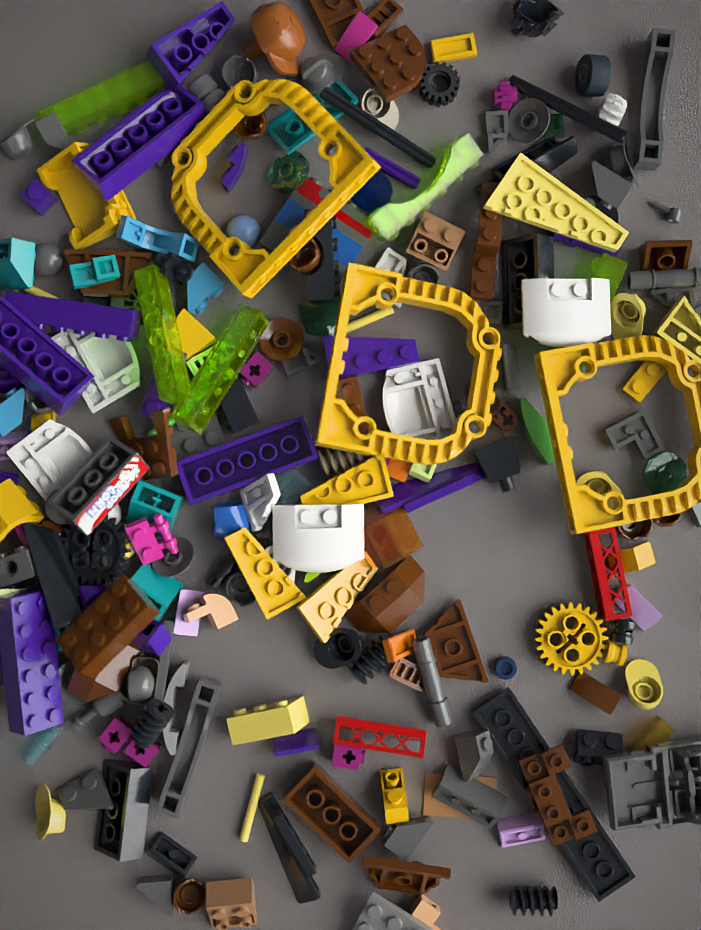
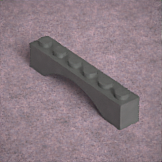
(654, 81)
(189, 747)

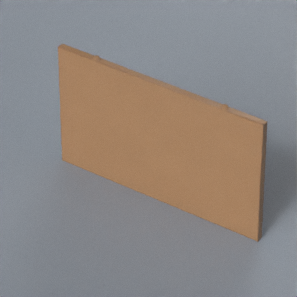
(436, 808)

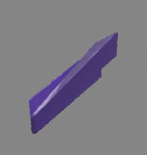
(417, 493)

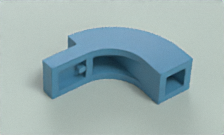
(156, 240)

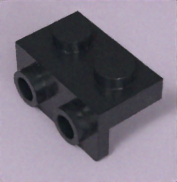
(594, 744)

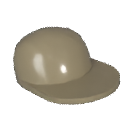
(374, 104)

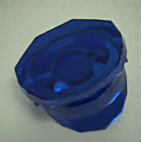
(373, 193)

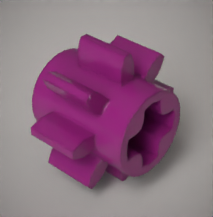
(504, 95)

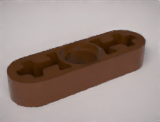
(498, 422)

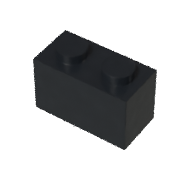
(238, 408)

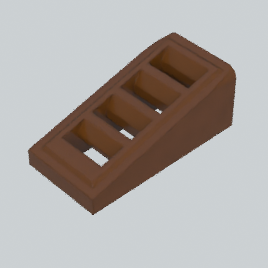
(384, 24)

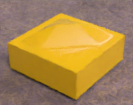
(39, 419)

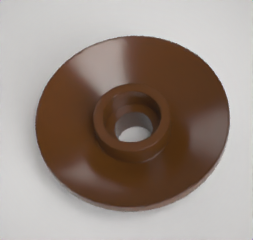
(282, 329)

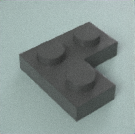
(636, 429)

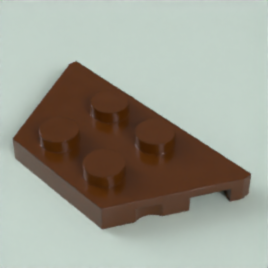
(335, 17)
(126, 262)
(455, 646)
(403, 875)

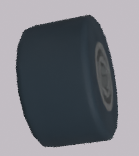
(593, 75)

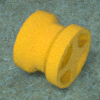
(615, 653)

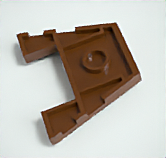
(153, 448)

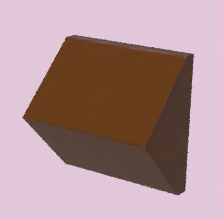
(664, 255)

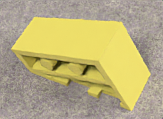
(682, 328)
(267, 721)

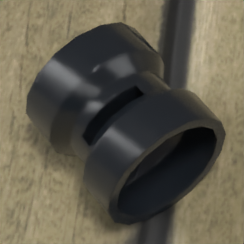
(623, 631)

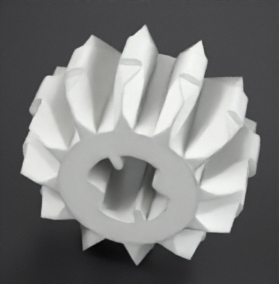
(612, 108)

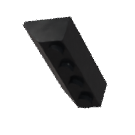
(523, 259)
(123, 829)

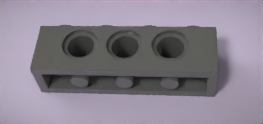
(25, 567)

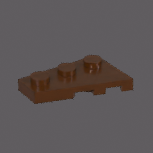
(349, 391)

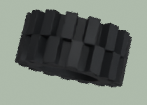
(439, 71)

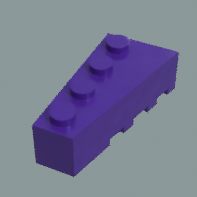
(185, 48)
(374, 355)

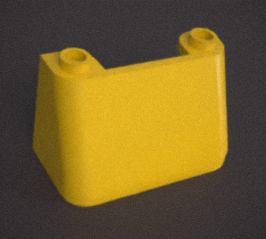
(89, 212)

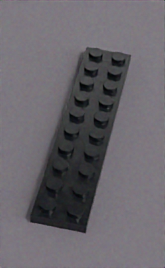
(516, 736)

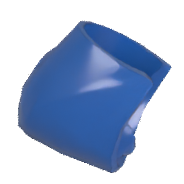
(229, 519)

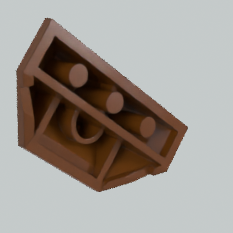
(390, 599)
(108, 680)

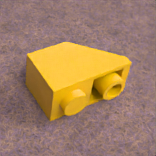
(394, 796)

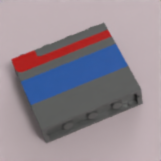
(351, 230)

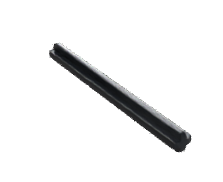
(569, 109)
(378, 127)

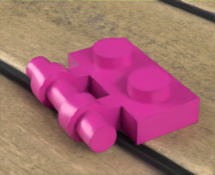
(145, 541)

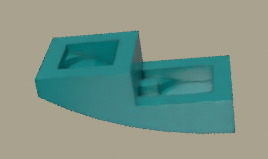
(95, 272)

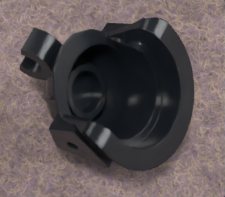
(534, 17)

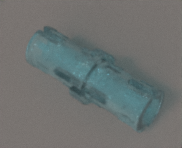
(41, 744)

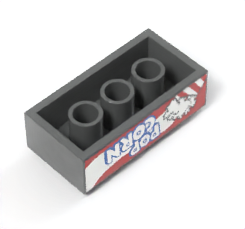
(98, 485)

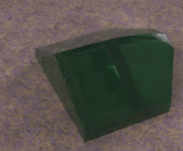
(319, 318)

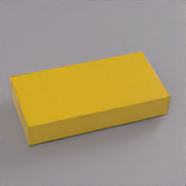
(453, 48)

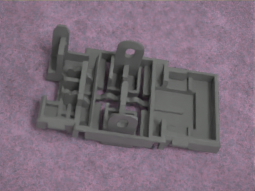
(640, 786)

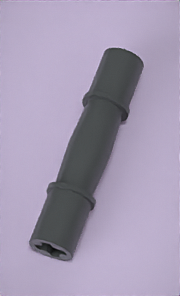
(664, 278)
(432, 681)

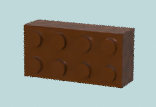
(107, 626)
(331, 812)

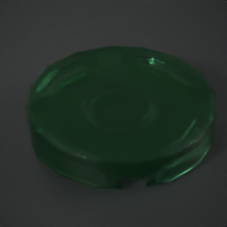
(288, 172)
(664, 471)

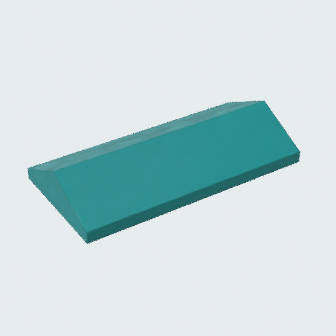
(292, 132)

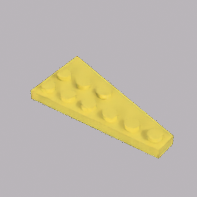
(543, 201)

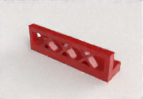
(599, 576)
(377, 729)

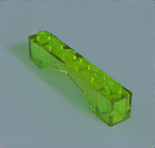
(456, 159)

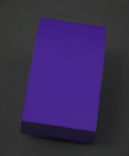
(237, 160)

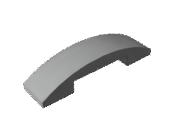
(170, 734)

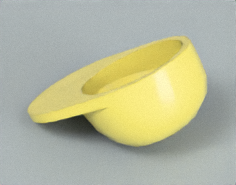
(643, 684)

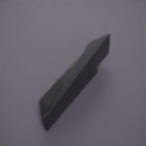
(546, 154)
(55, 574)
(291, 851)

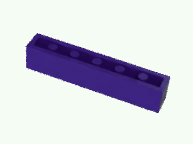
(77, 316)

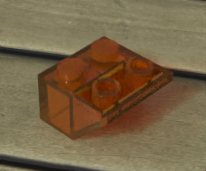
(393, 537)

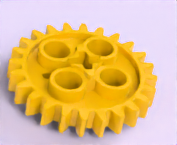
(585, 653)

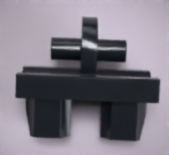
(174, 267)

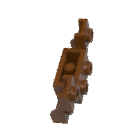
(540, 771)

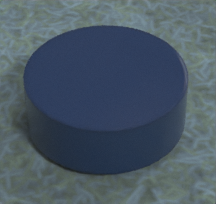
(505, 668)

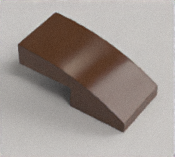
(595, 692)

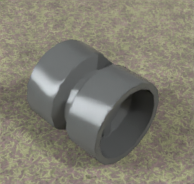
(206, 91)

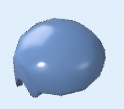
(244, 228)

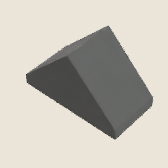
(159, 891)

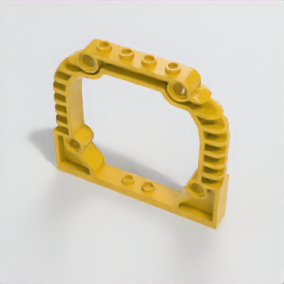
(348, 173)
(556, 374)
(337, 423)

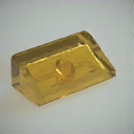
(656, 732)

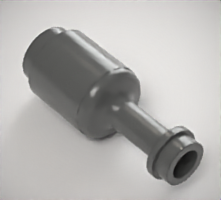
(102, 706)

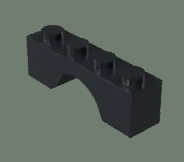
(322, 284)

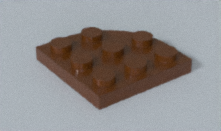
(391, 62)

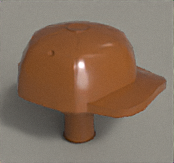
(278, 36)

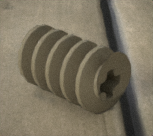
(338, 459)

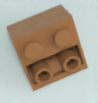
(435, 241)
(231, 903)

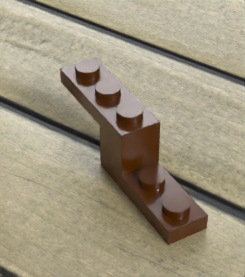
(485, 248)

